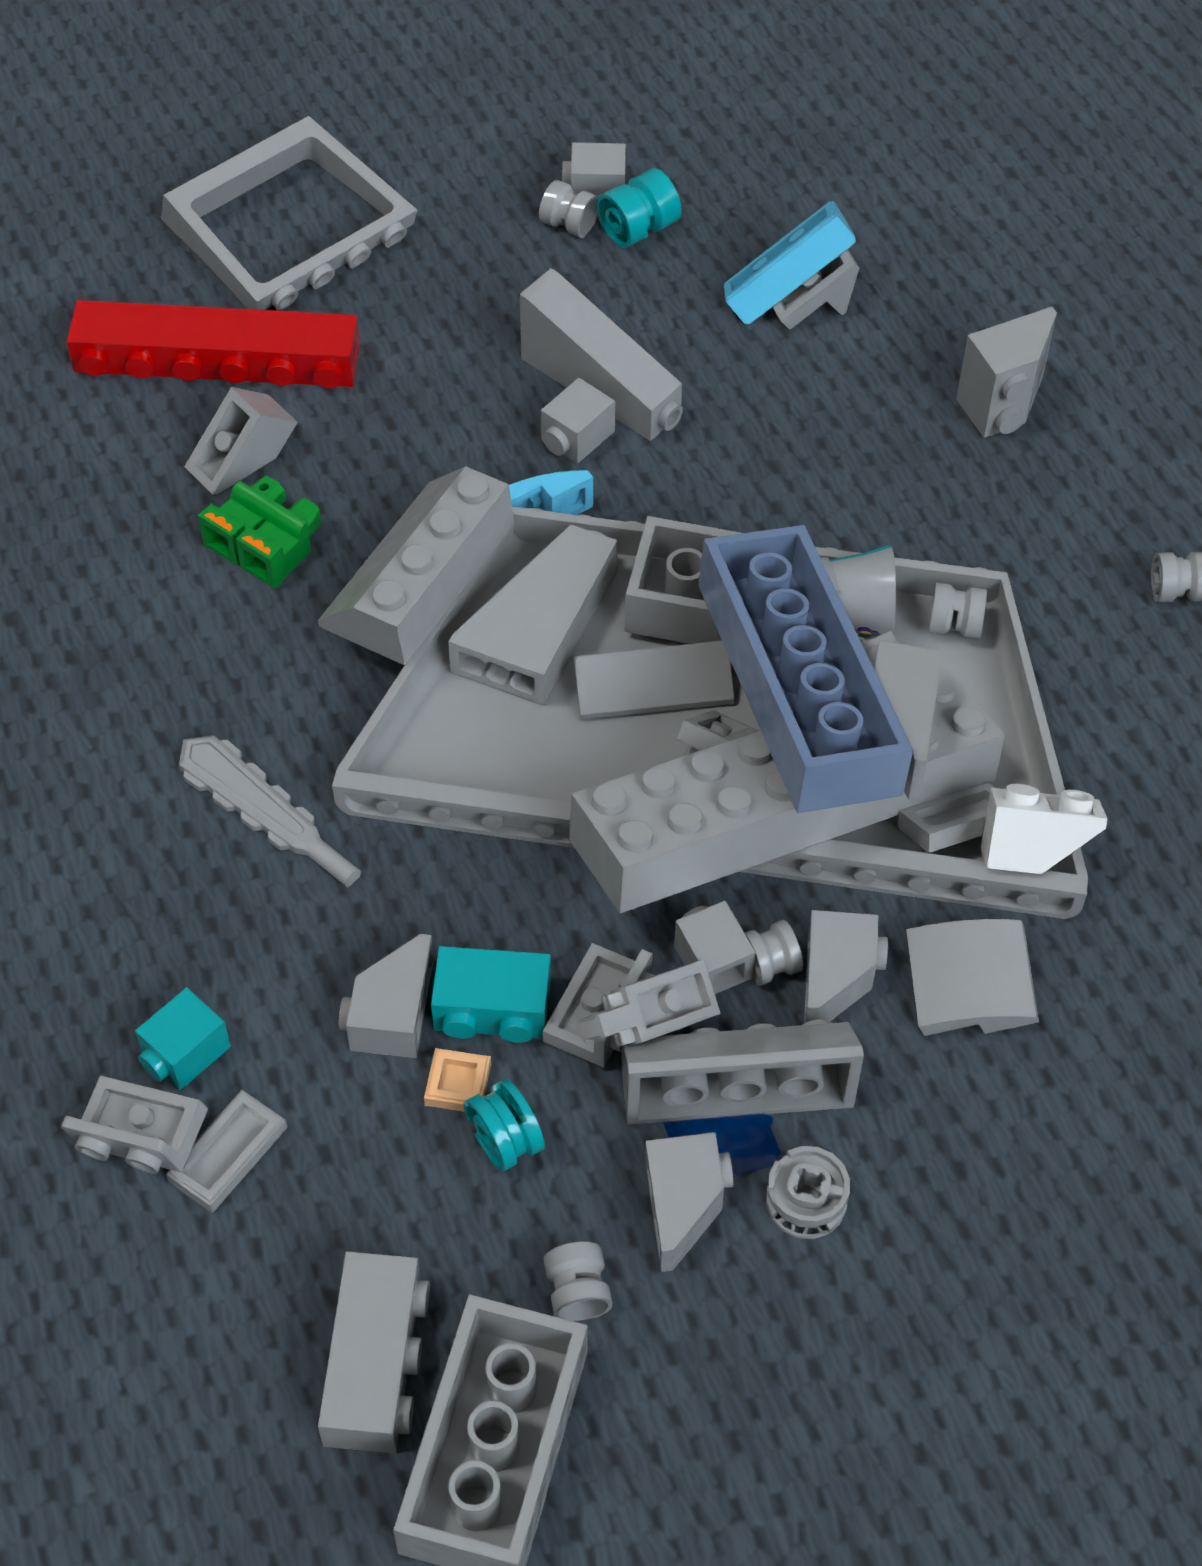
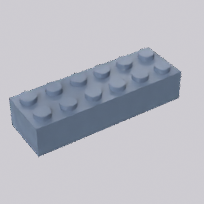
(803, 669)

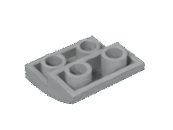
(972, 975)

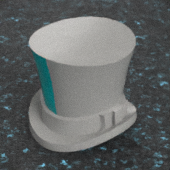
(866, 589)

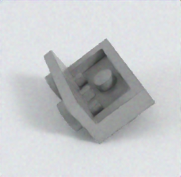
(595, 977)
(137, 1124)

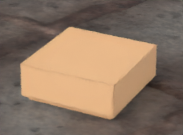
(456, 1078)

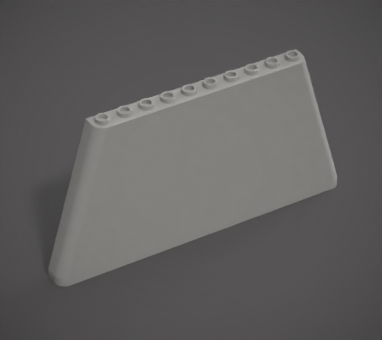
(507, 766)

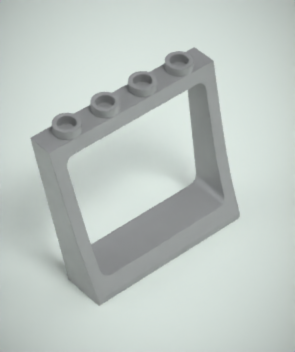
(248, 169)

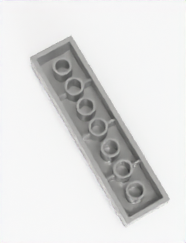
(732, 811)

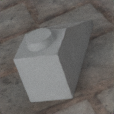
(911, 684)

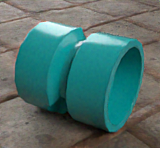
(641, 205)

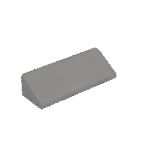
(653, 680)

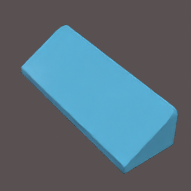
(788, 263)

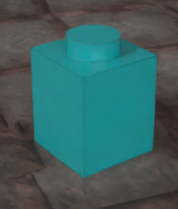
(181, 1040)

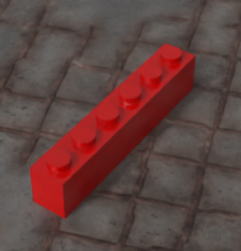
(214, 343)

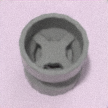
(567, 208)
(1176, 576)
(957, 610)
(577, 1281)

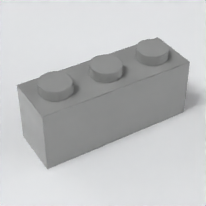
(373, 1353)

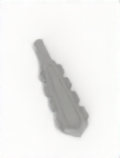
(243, 788)

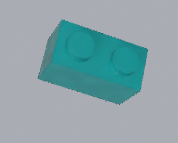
(491, 993)

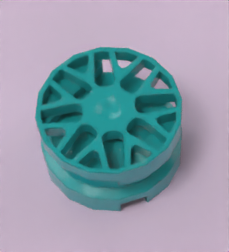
(504, 1125)

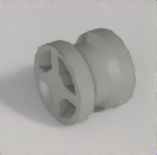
(775, 952)

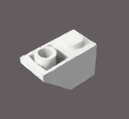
(1037, 829)

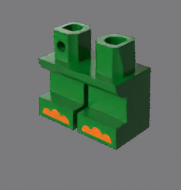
(260, 531)

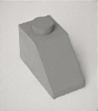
(239, 439)
(841, 961)
(390, 1001)
(685, 1191)

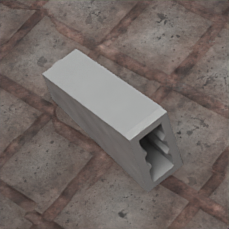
(575, 340)
(537, 618)

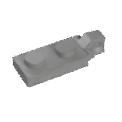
(653, 1006)

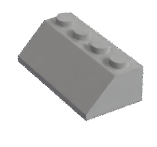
(422, 564)
(742, 1072)

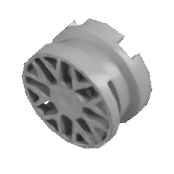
(808, 1191)

